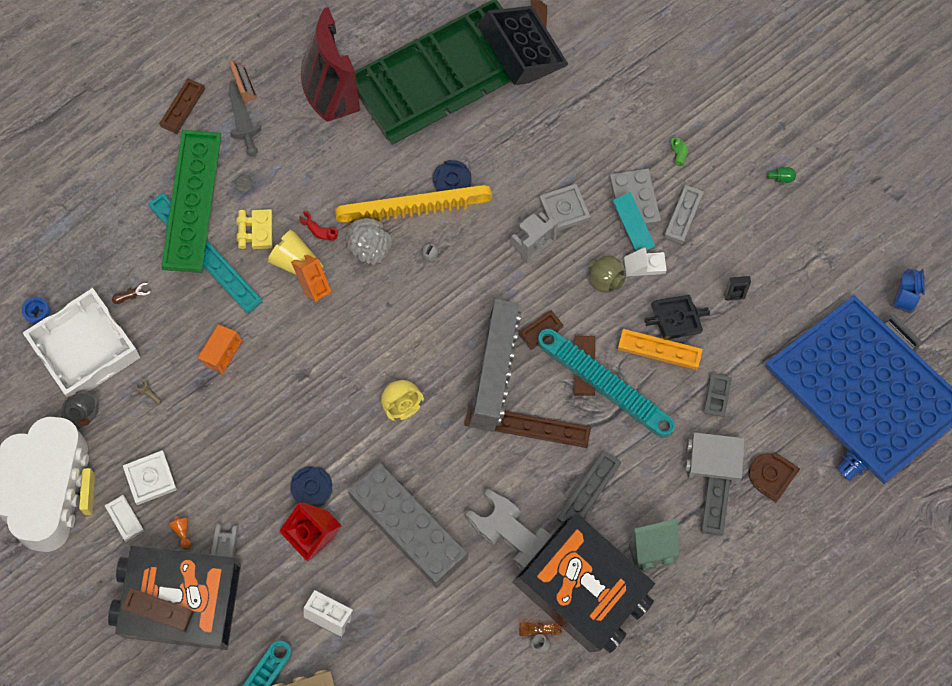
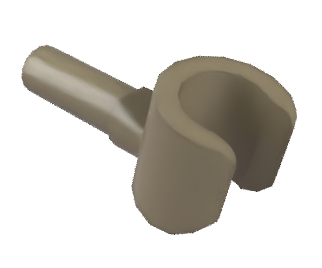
(146, 391)

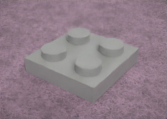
(565, 207)

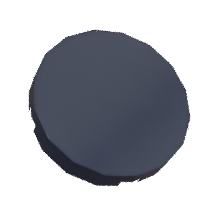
(451, 176)
(311, 486)

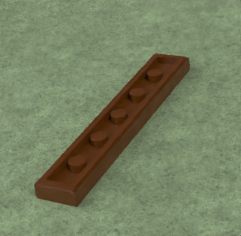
(540, 428)

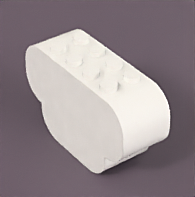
(42, 482)

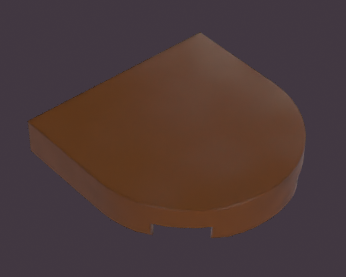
(772, 475)

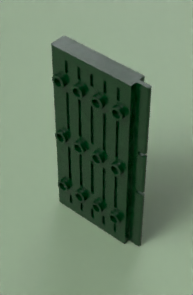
(431, 76)

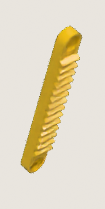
(414, 204)

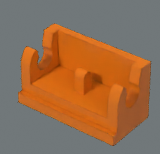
(312, 278)
(220, 349)

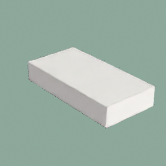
(124, 518)

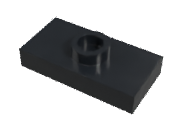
(737, 288)

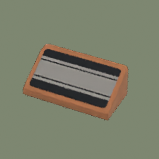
(243, 81)

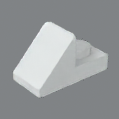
(644, 263)

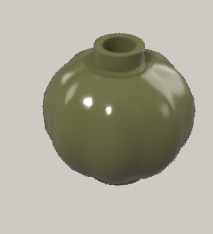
(605, 273)

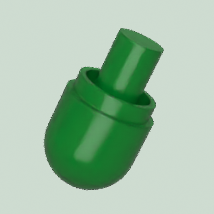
(783, 175)

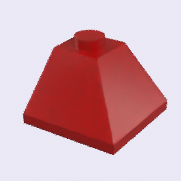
(309, 529)

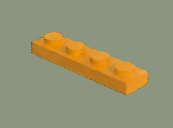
(660, 349)

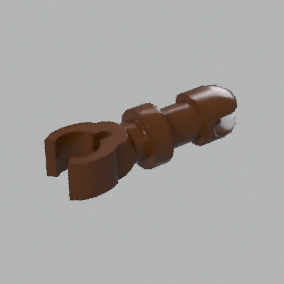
(130, 293)

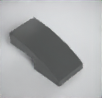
(717, 395)

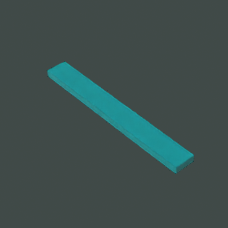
(215, 264)

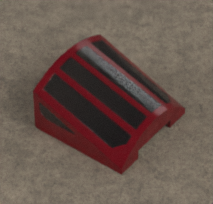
(326, 76)

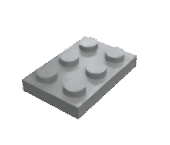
(642, 190)

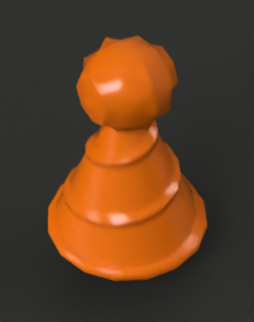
(179, 526)

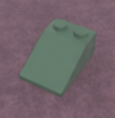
(655, 544)

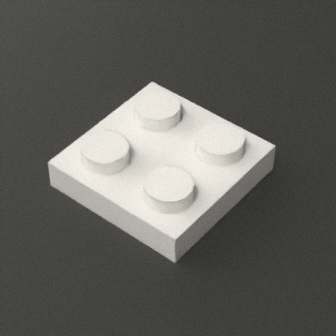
(149, 477)

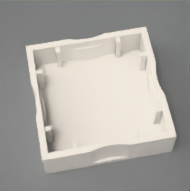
(81, 344)

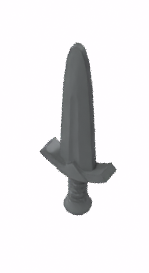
(242, 119)

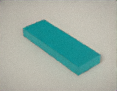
(633, 222)

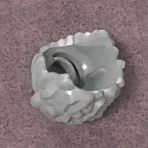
(368, 240)

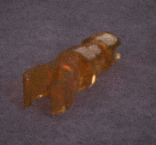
(528, 629)

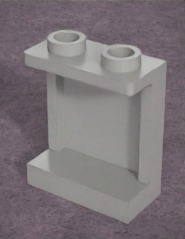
(715, 457)

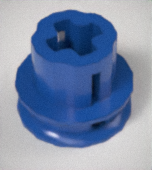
(914, 282)
(32, 307)
(851, 466)

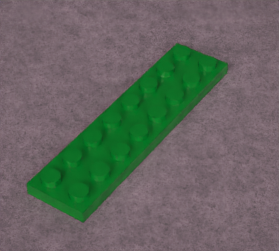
(191, 201)

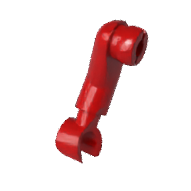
(319, 232)

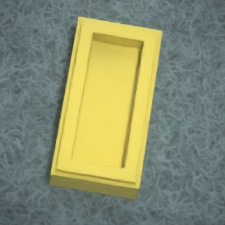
(87, 491)

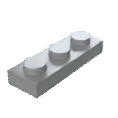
(684, 214)

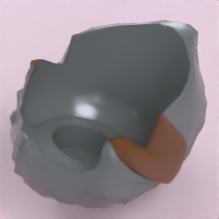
(80, 408)

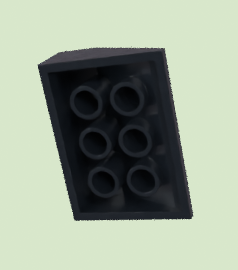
(521, 44)

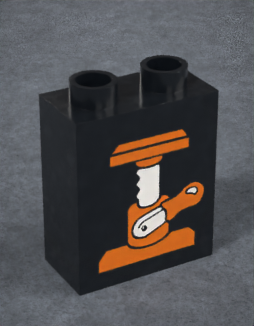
(186, 579)
(586, 585)

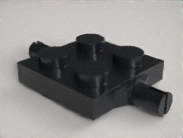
(677, 317)

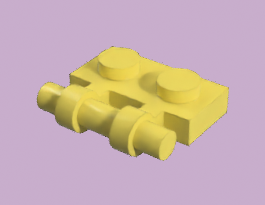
(261, 229)

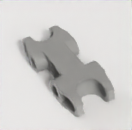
(504, 526)

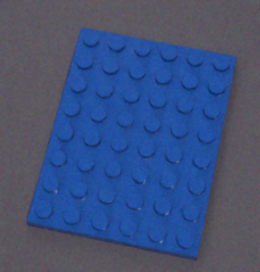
(867, 388)

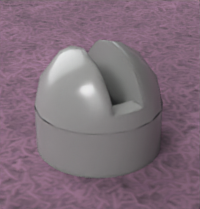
(433, 253)
(540, 638)

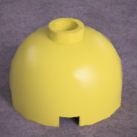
(401, 399)

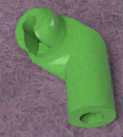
(680, 149)

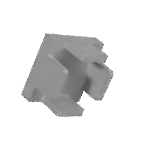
(539, 235)

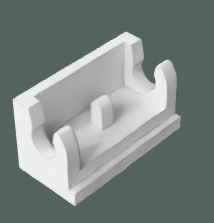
(327, 613)

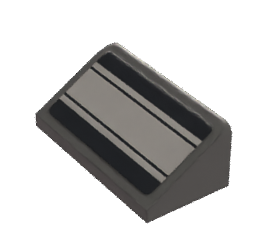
(903, 332)

